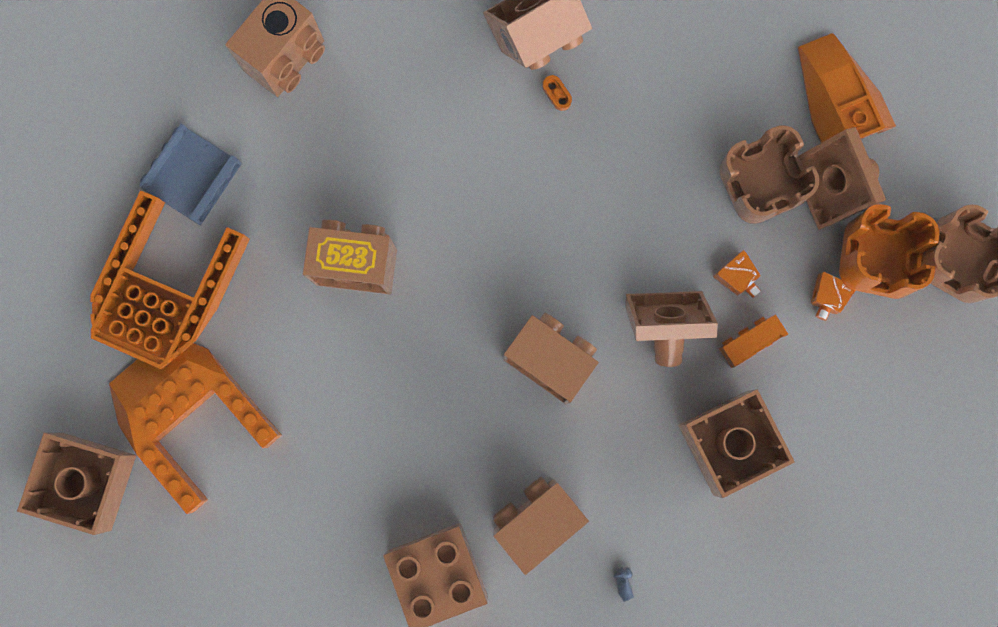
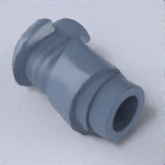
(624, 587)

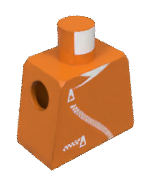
(739, 275)
(830, 295)

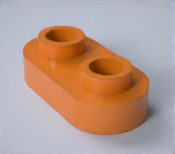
(558, 93)

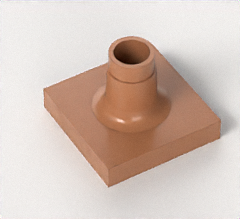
(845, 178)
(669, 321)

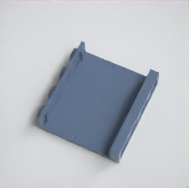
(190, 174)

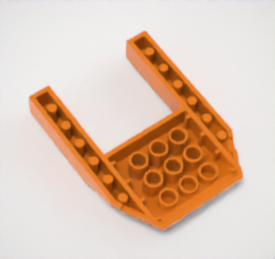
(147, 316)
(156, 400)

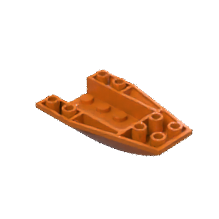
(840, 91)

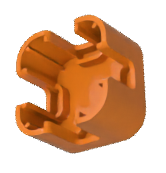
(886, 253)

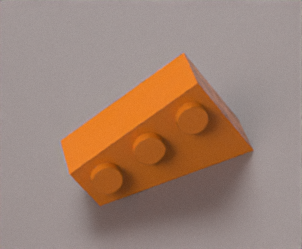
(752, 340)

